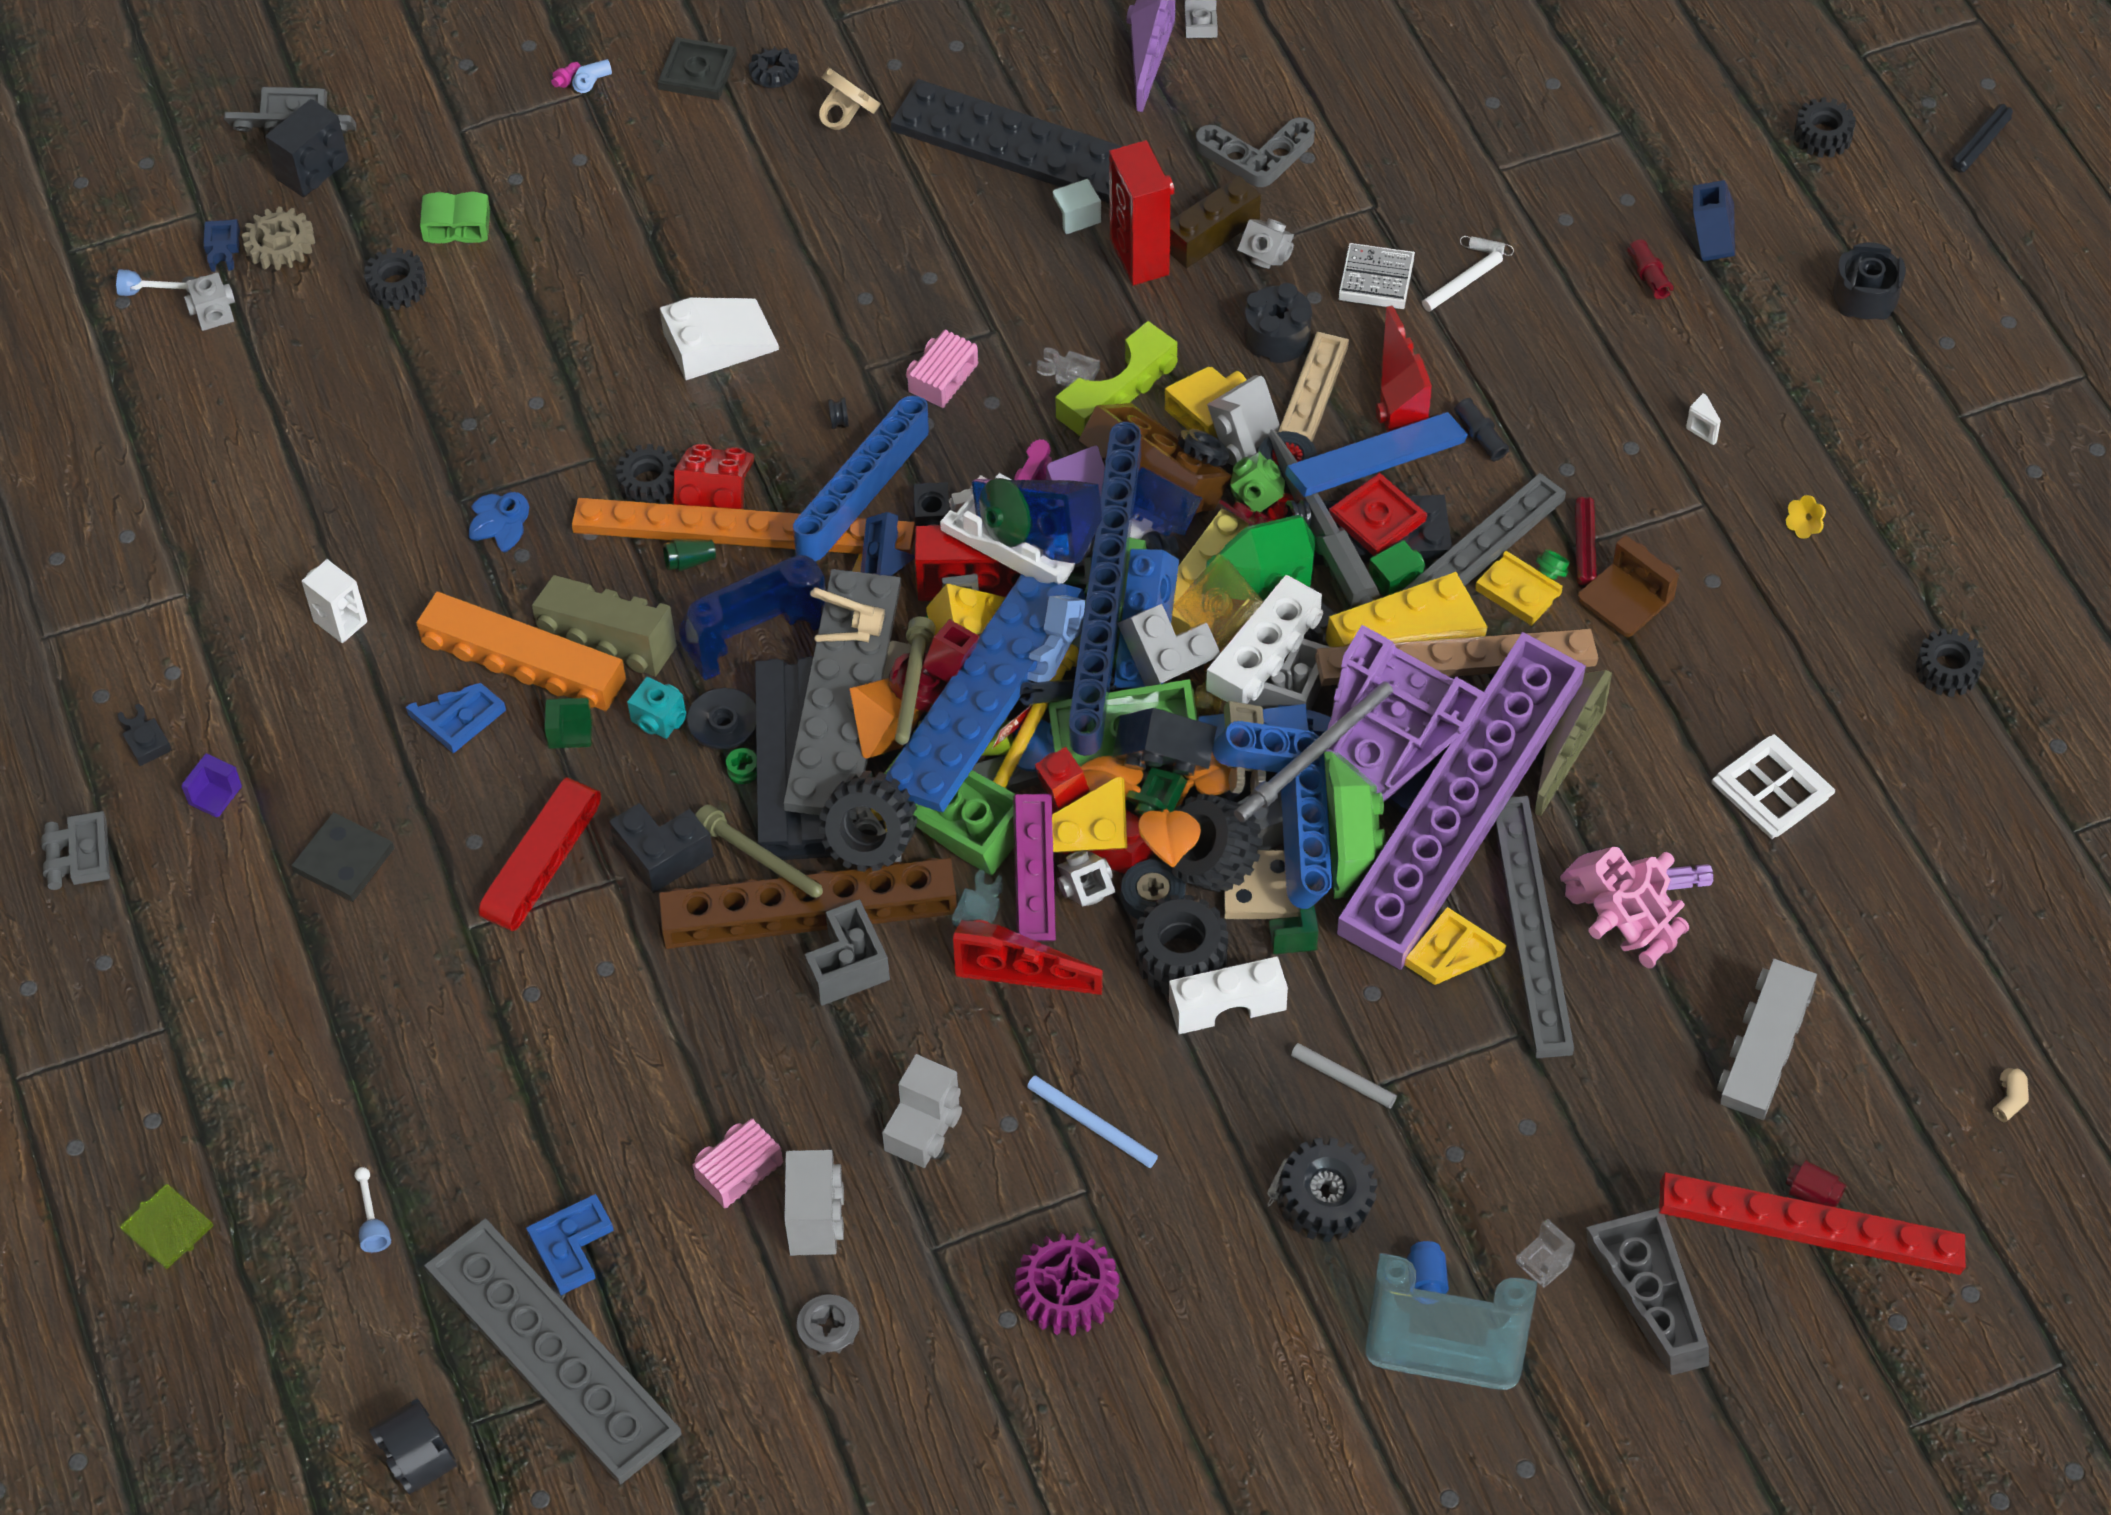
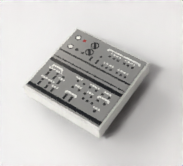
(1376, 276)

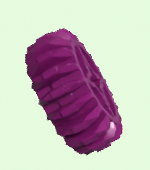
(1095, 1293)

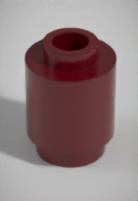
(1815, 1184)

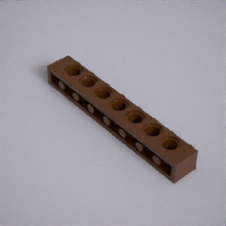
(795, 916)

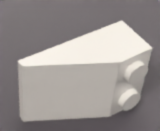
(715, 333)

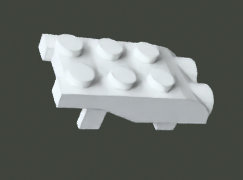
(1023, 558)

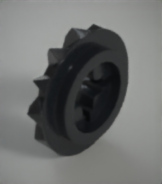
(777, 75)
(1203, 447)

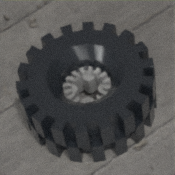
(1346, 1179)

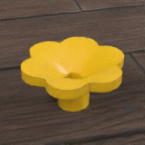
(1805, 516)

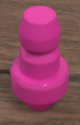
(563, 76)

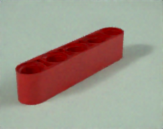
(539, 854)

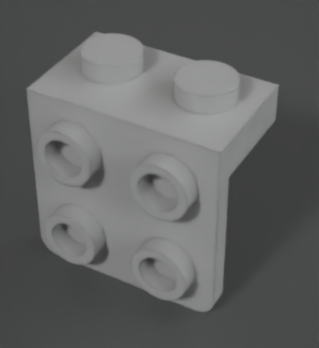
(1244, 418)

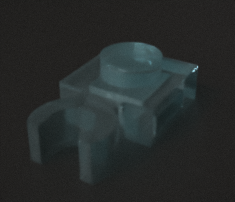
(979, 903)

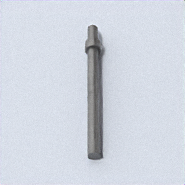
(1267, 792)

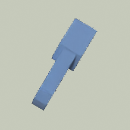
(1062, 626)

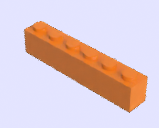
(521, 651)

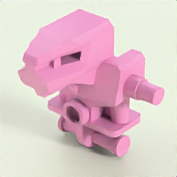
(1628, 898)

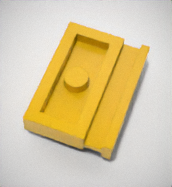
(1518, 588)

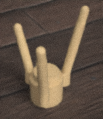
(865, 618)

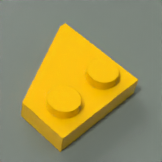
(1093, 821)
(1452, 948)

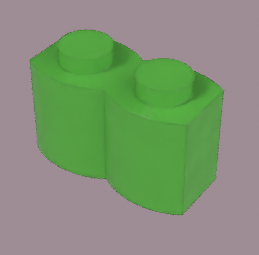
(455, 217)

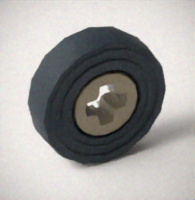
(1142, 876)

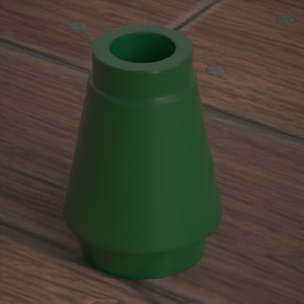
(687, 553)

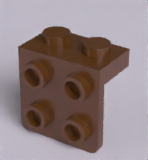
(1630, 588)

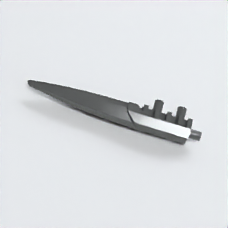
(1330, 540)

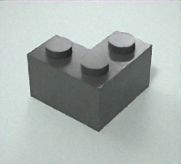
(852, 960)

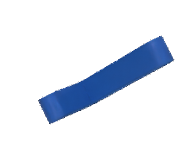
(1296, 801)

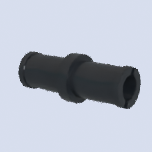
(1481, 429)

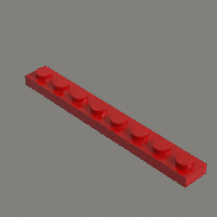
(1812, 1223)

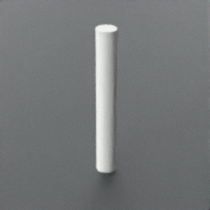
(1462, 281)

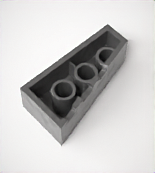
(1649, 1279)

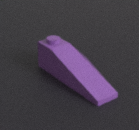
(1150, 32)

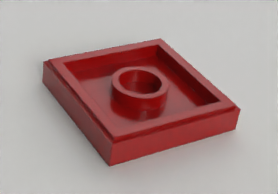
(1377, 514)

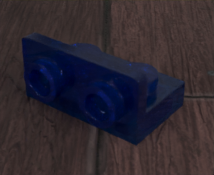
(1164, 503)

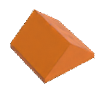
(877, 717)

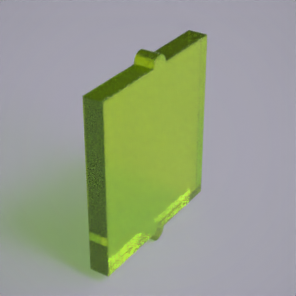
(166, 1226)

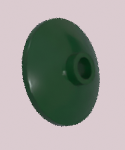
(1005, 512)

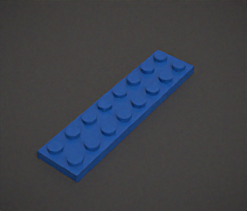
(977, 698)

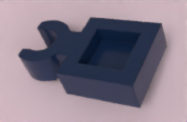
(220, 241)

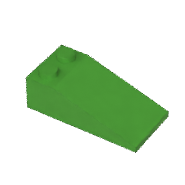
(1170, 697)
(974, 824)

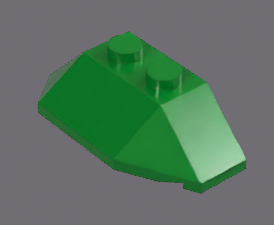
(1270, 552)

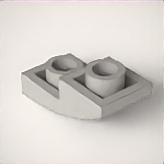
(1200, 18)

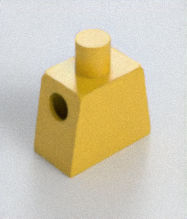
(1189, 397)

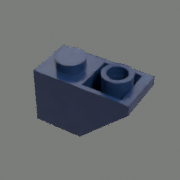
(1714, 220)

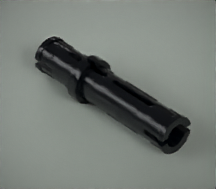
(1050, 691)

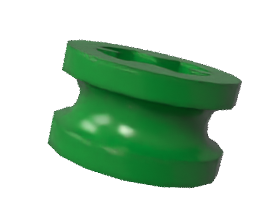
(733, 762)

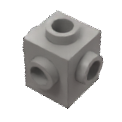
(1266, 242)
(210, 301)
(1095, 881)

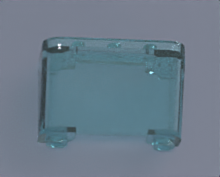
(1448, 1333)

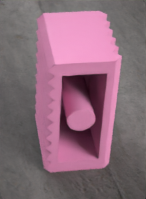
(942, 368)
(737, 1162)

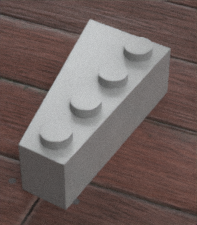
(1768, 1039)

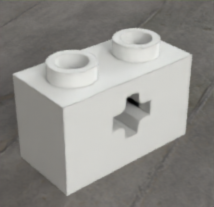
(334, 600)

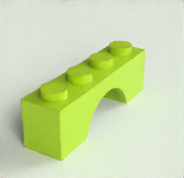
(1148, 357)

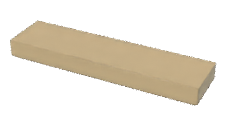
(1315, 385)

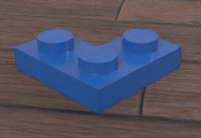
(560, 1241)

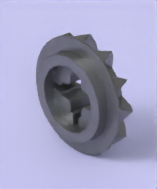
(817, 1312)

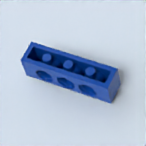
(1149, 584)

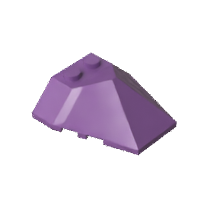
(1407, 726)

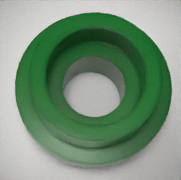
(1552, 564)

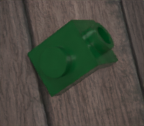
(1159, 792)

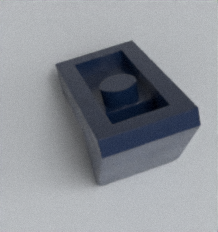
(879, 546)

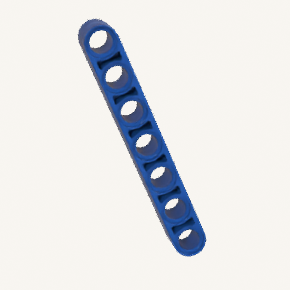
(861, 478)

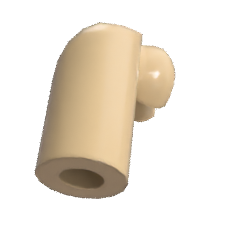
(2017, 1094)

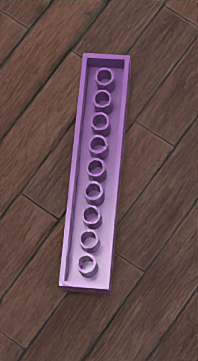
(1460, 801)

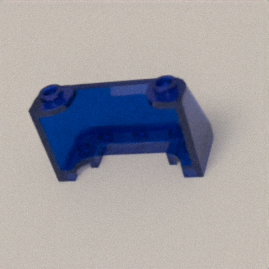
(747, 603)

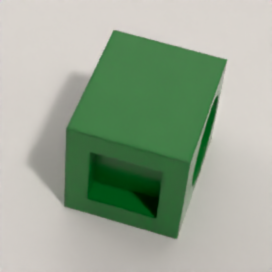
(1395, 568)

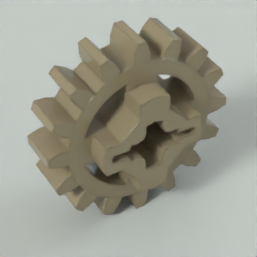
(278, 238)

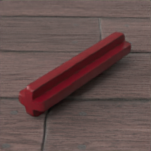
(1585, 540)

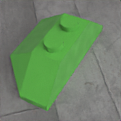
(1353, 823)

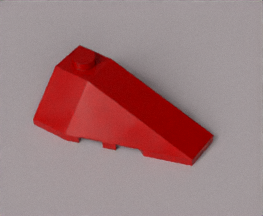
(1404, 378)
(1005, 956)

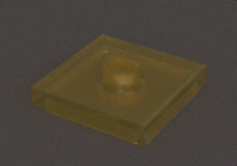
(1220, 600)

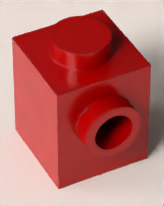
(1062, 778)

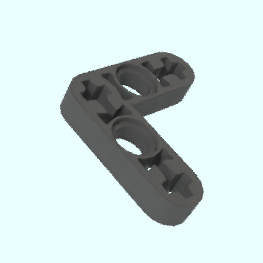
(1254, 158)

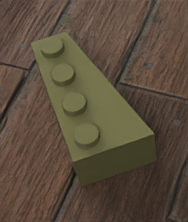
(607, 623)

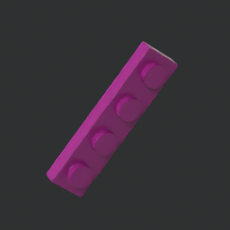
(1034, 866)

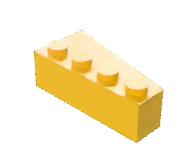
(1419, 613)

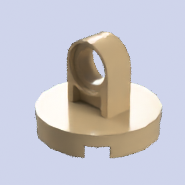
(845, 96)

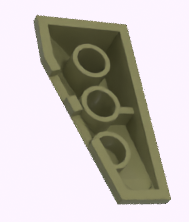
(1572, 734)

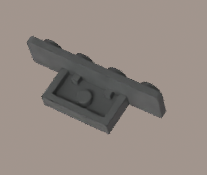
(279, 104)

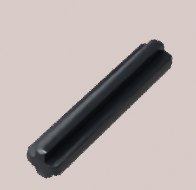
(1981, 138)

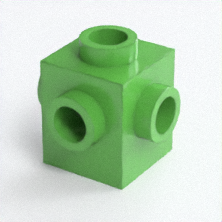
(1257, 482)

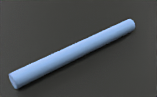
(1092, 1121)

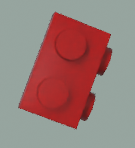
(712, 477)

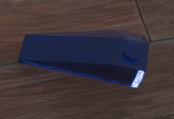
(1061, 515)

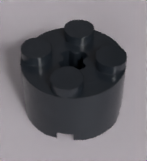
(1868, 281)
(1277, 323)
(413, 1446)

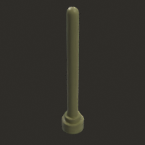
(919, 635)
(717, 825)

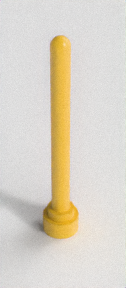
(1030, 724)

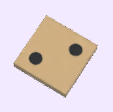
(1263, 892)

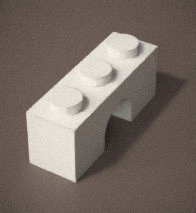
(1203, 996)

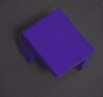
(211, 785)

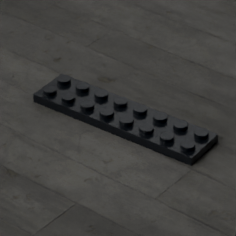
(1004, 137)

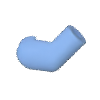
(588, 74)

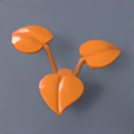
(1164, 832)

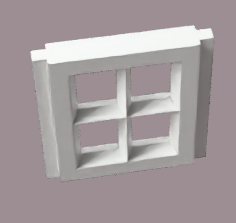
(1751, 805)

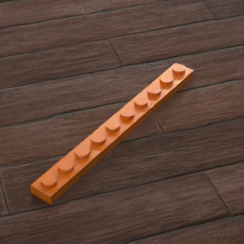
(708, 523)

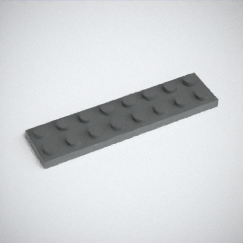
(828, 733)
(553, 1351)

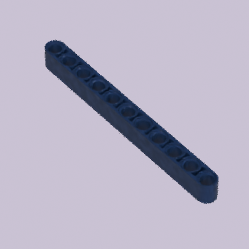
(1105, 590)

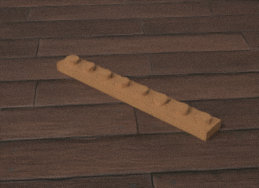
(1470, 654)

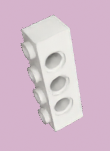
(1278, 621)

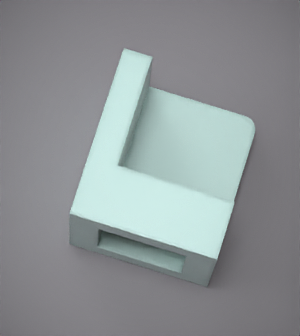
(1078, 205)

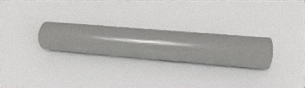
(1344, 1075)

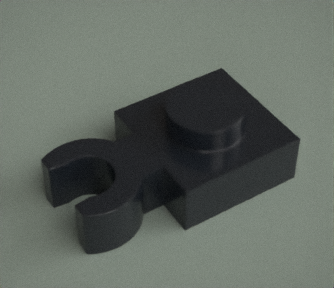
(144, 737)

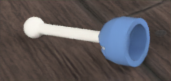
(130, 283)
(373, 1233)

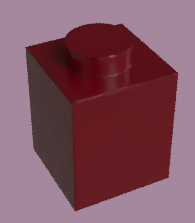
(950, 650)

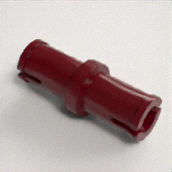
(1650, 269)

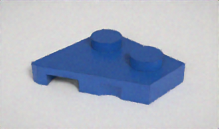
(458, 715)

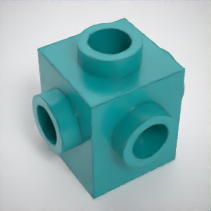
(657, 708)

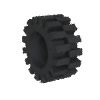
(1827, 114)
(397, 292)
(644, 461)
(1943, 677)

